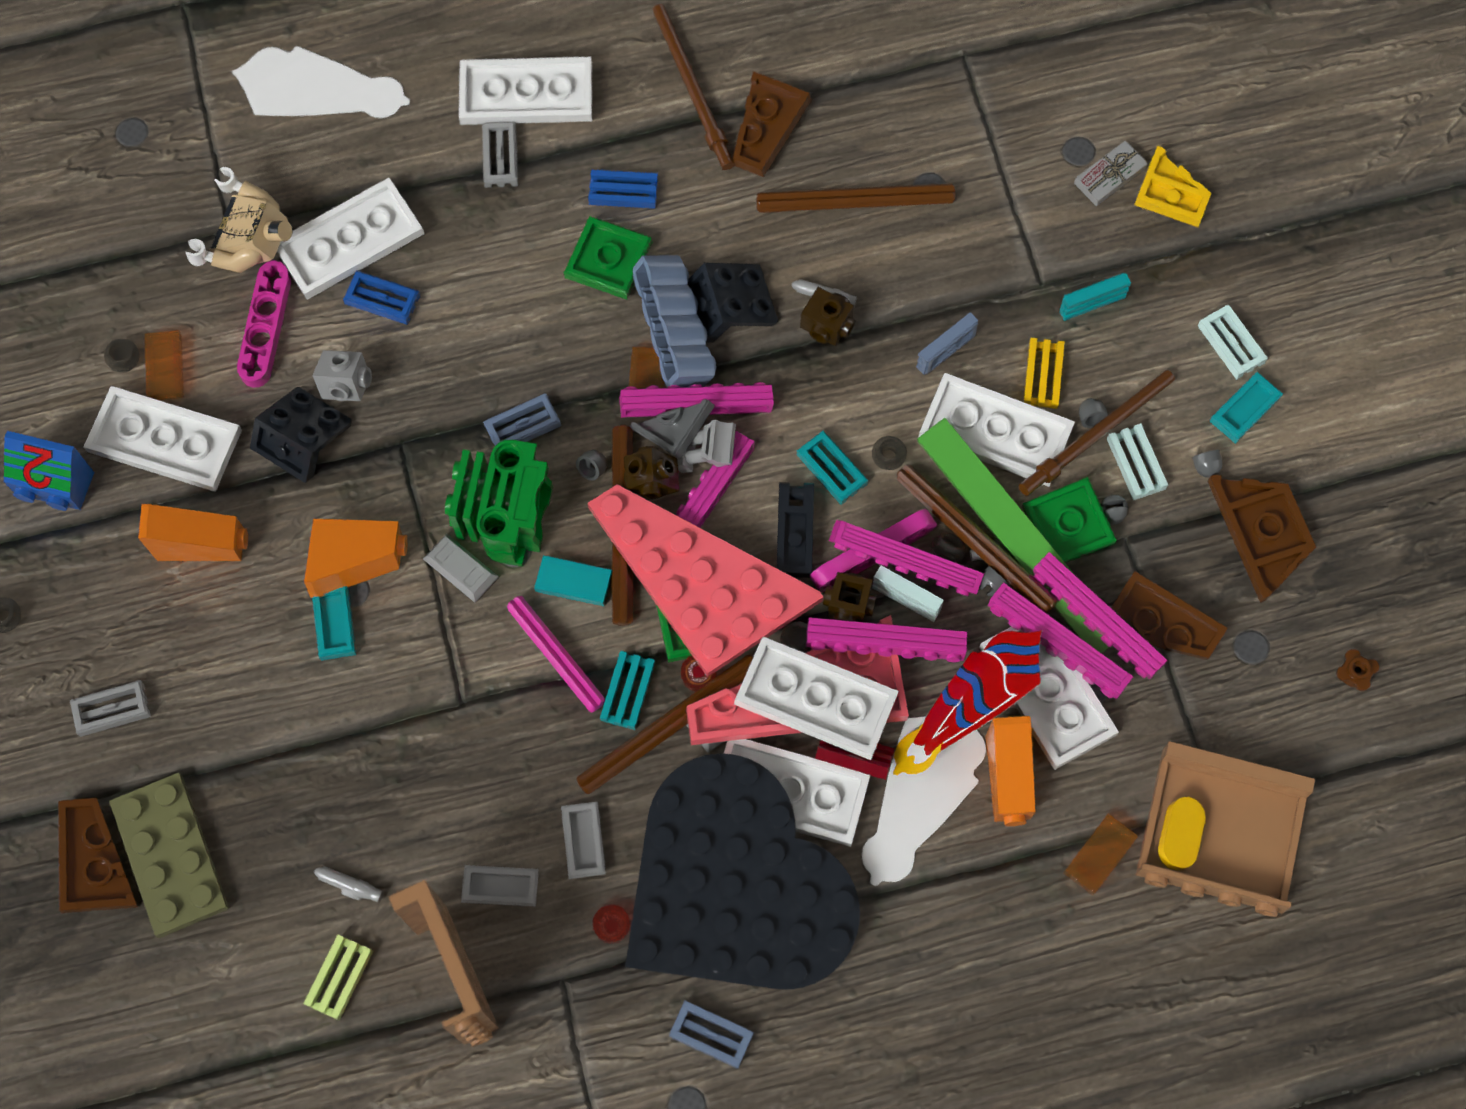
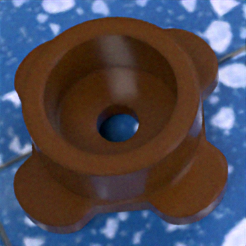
(1347, 671)

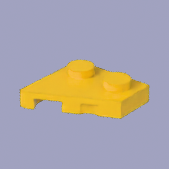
(1172, 191)

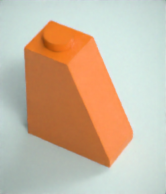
(191, 534)
(351, 553)
(1011, 769)

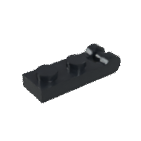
(795, 530)

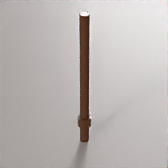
(715, 136)
(1051, 467)

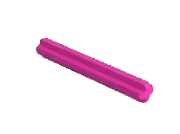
(556, 654)

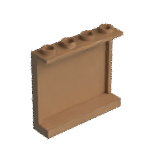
(1247, 830)
(426, 911)

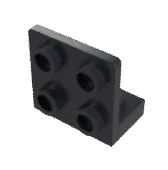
(731, 297)
(295, 432)

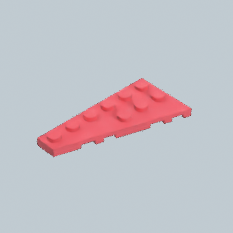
(720, 720)

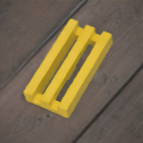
(1046, 347)

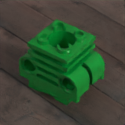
(501, 500)

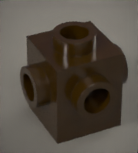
(828, 317)
(651, 473)
(849, 588)

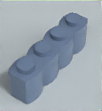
(673, 321)

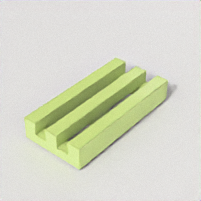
(323, 1006)

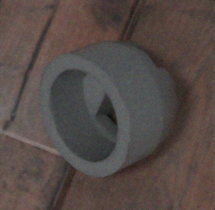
(1092, 412)
(587, 461)
(1208, 463)
(1116, 514)
(993, 579)

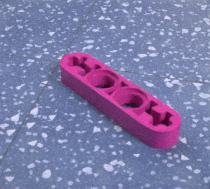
(264, 323)
(905, 531)

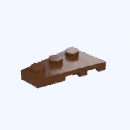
(768, 121)
(1166, 619)
(88, 861)

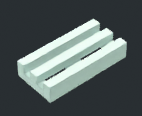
(1221, 348)
(1150, 458)
(907, 593)

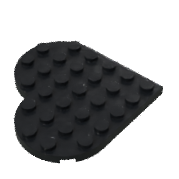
(733, 888)

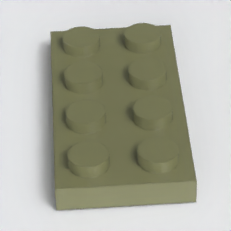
(168, 855)

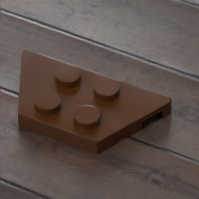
(1264, 528)

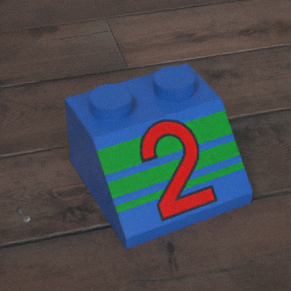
(45, 471)

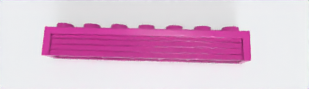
(727, 399)
(715, 483)
(905, 558)
(1099, 616)
(886, 639)
(1060, 641)

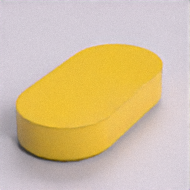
(1181, 833)

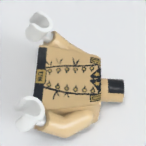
(247, 231)

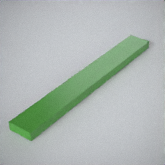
(997, 512)

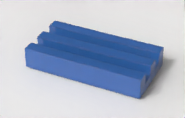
(623, 183)
(378, 309)

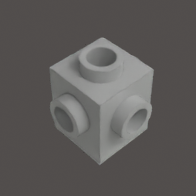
(342, 375)

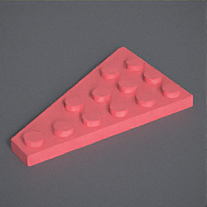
(703, 585)

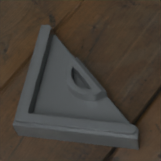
(675, 428)

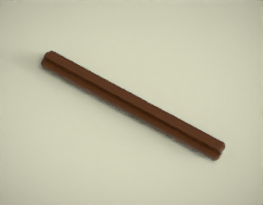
(855, 197)
(976, 538)
(621, 572)
(658, 730)

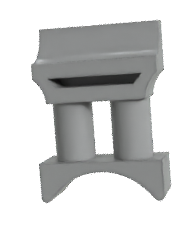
(717, 446)

